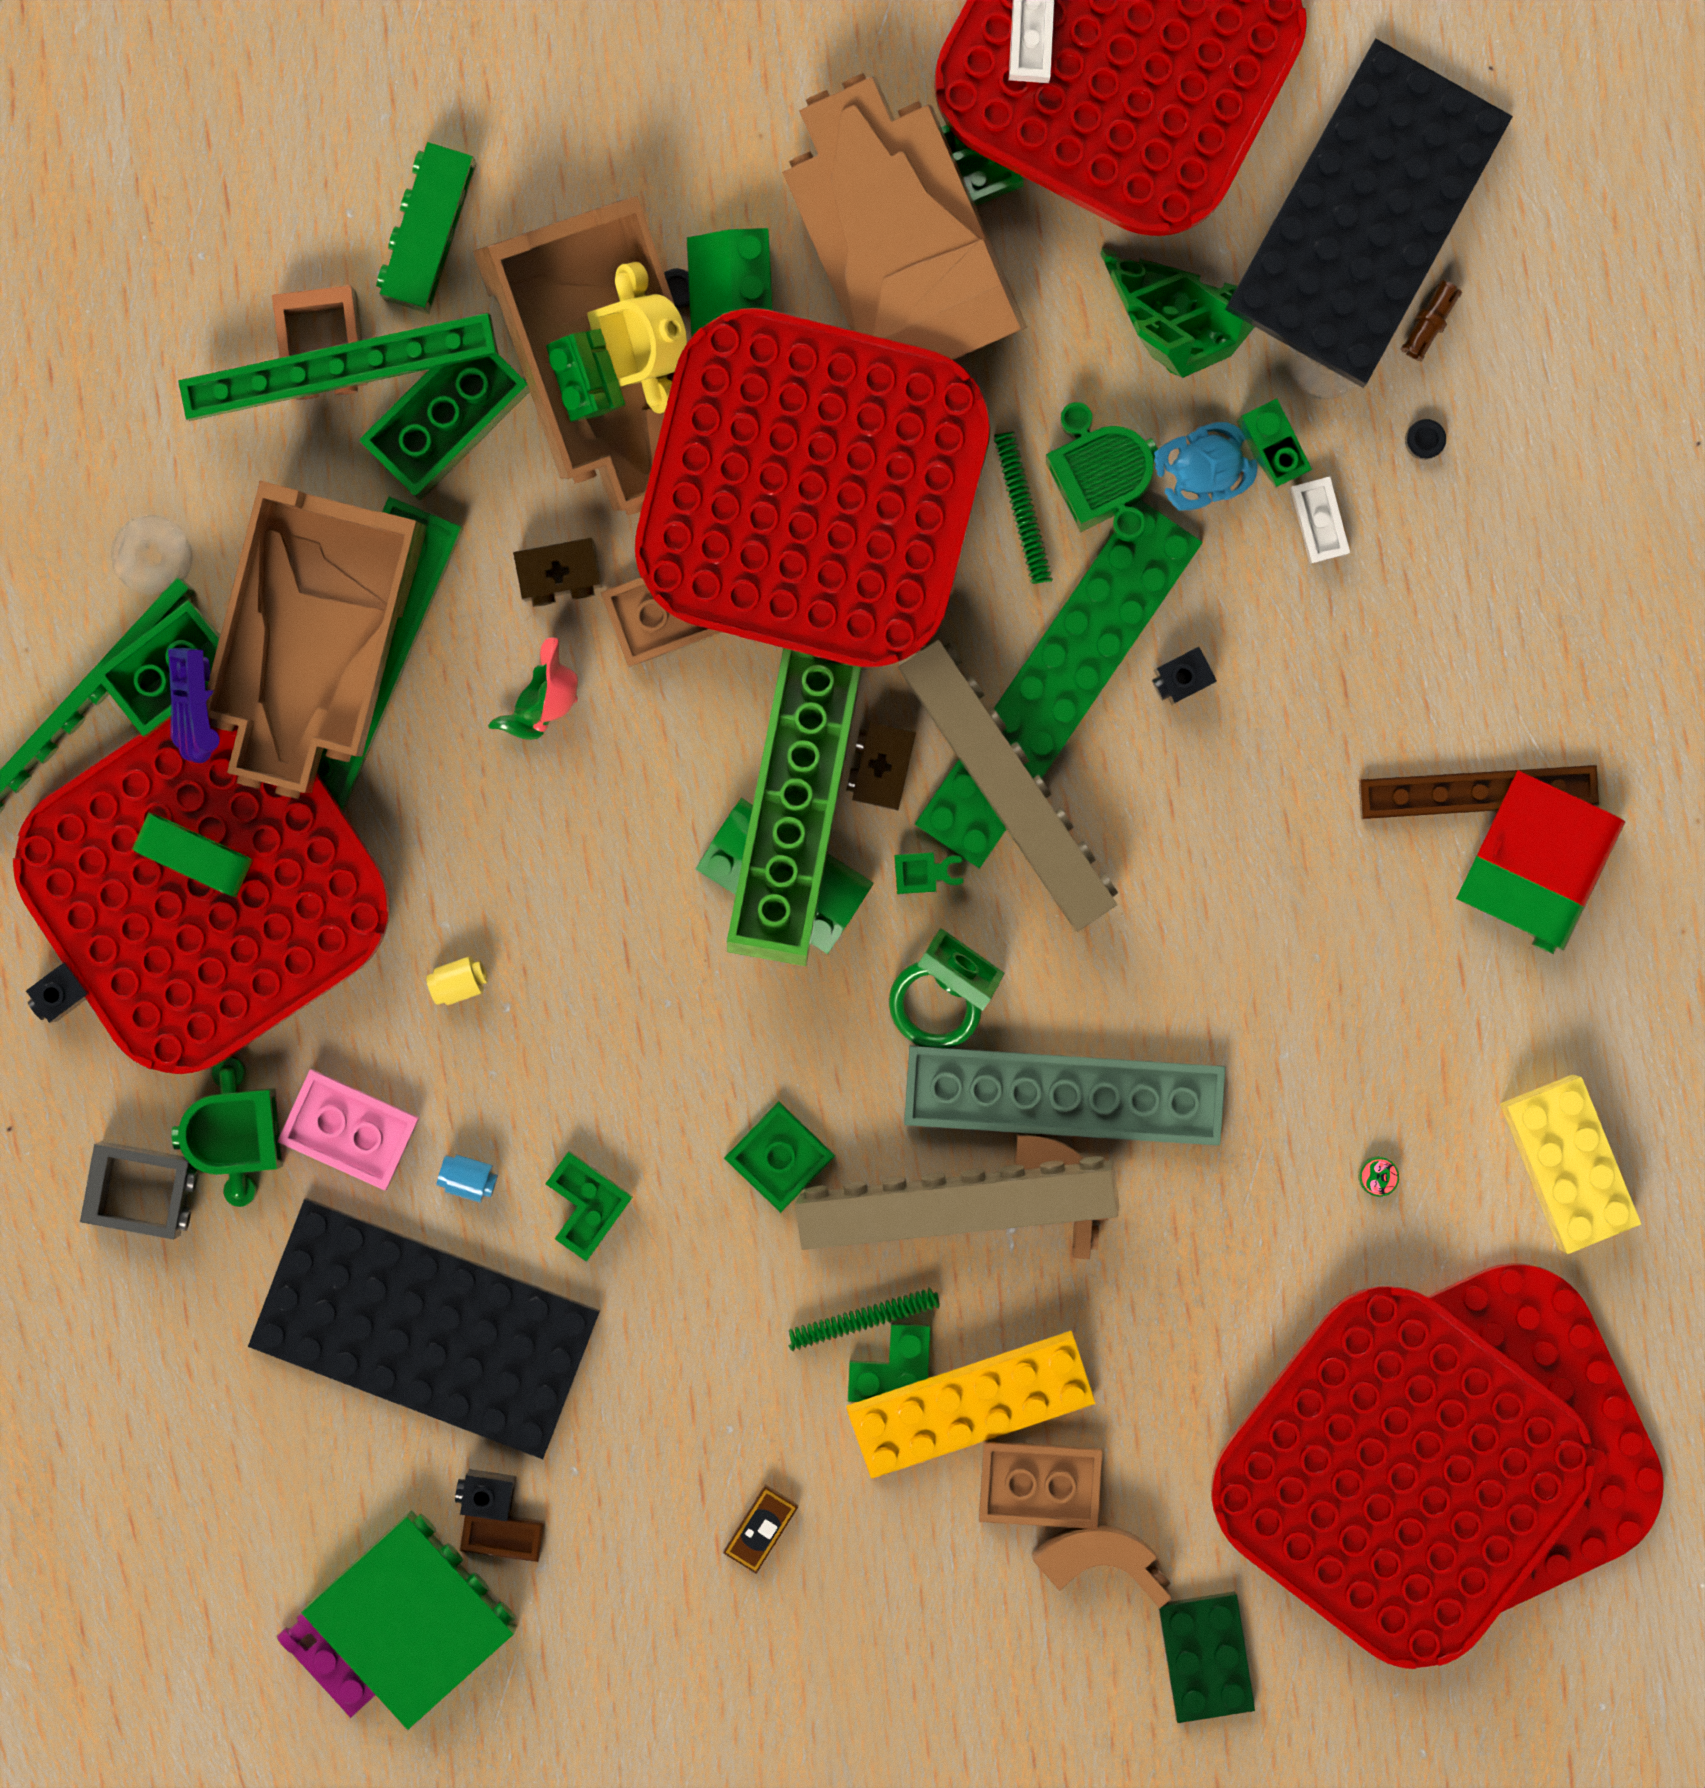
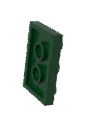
(1206, 1657)

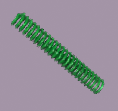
(1018, 508)
(846, 1325)

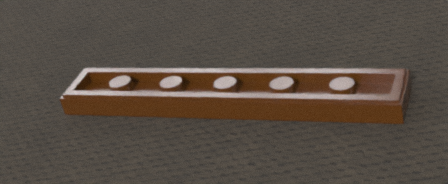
(1464, 791)

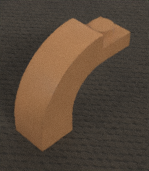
(1036, 1149)
(1080, 1549)

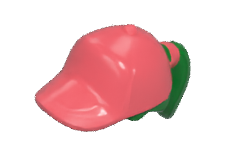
(544, 699)

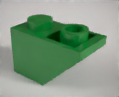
(1274, 443)

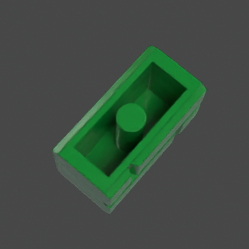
(585, 375)

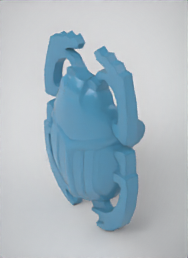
(1206, 466)

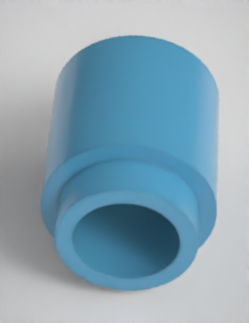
(467, 1178)

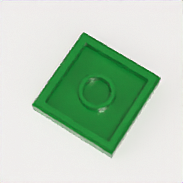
(779, 1156)

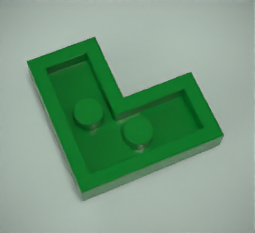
(597, 1203)
(906, 1364)

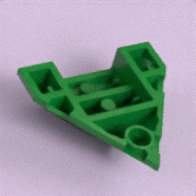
(1177, 314)

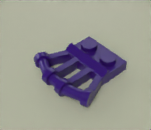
(189, 713)

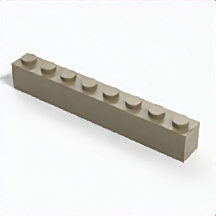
(1007, 784)
(957, 1204)

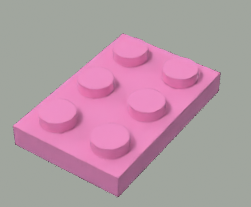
(348, 1129)

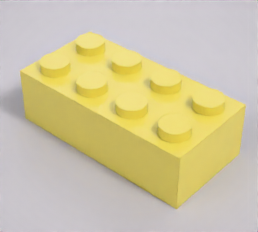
(1570, 1164)

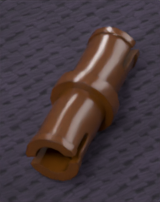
(1431, 320)

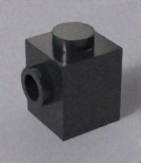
(1183, 676)
(56, 994)
(486, 1494)

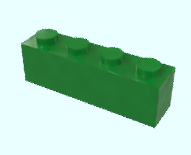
(427, 227)

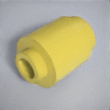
(457, 981)

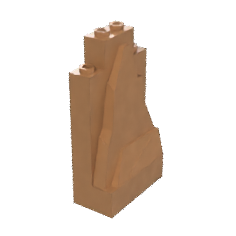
(898, 225)
(544, 291)
(308, 633)

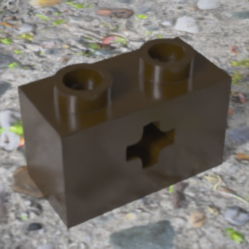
(575, 556)
(897, 747)

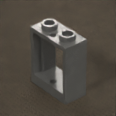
(99, 1182)

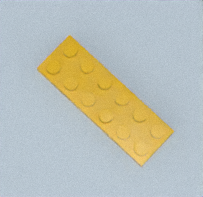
(970, 1404)

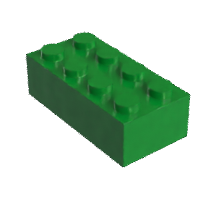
(443, 420)

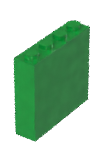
(410, 1619)

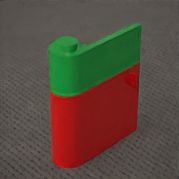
(1541, 861)

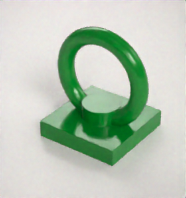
(957, 972)

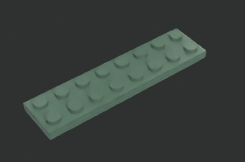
(1064, 1095)

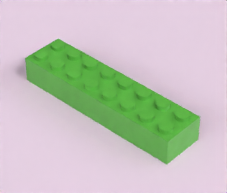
(794, 808)

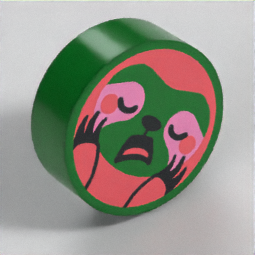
(1378, 1176)

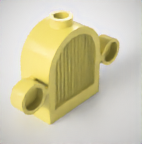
(641, 335)

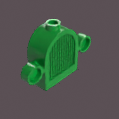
(1102, 472)
(232, 1132)

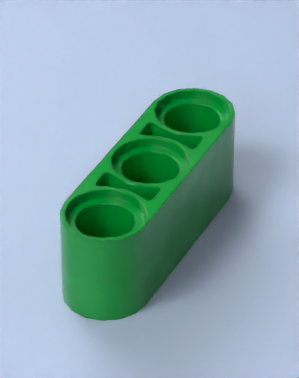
(192, 854)

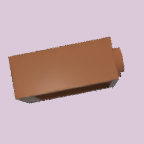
(315, 301)

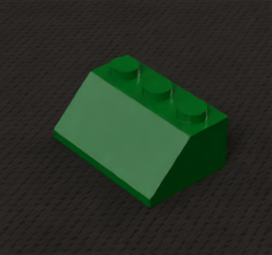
(728, 273)
(140, 673)

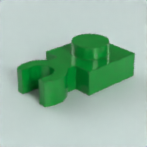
(919, 872)

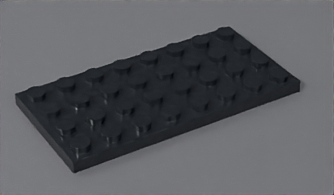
(1369, 213)
(423, 1328)

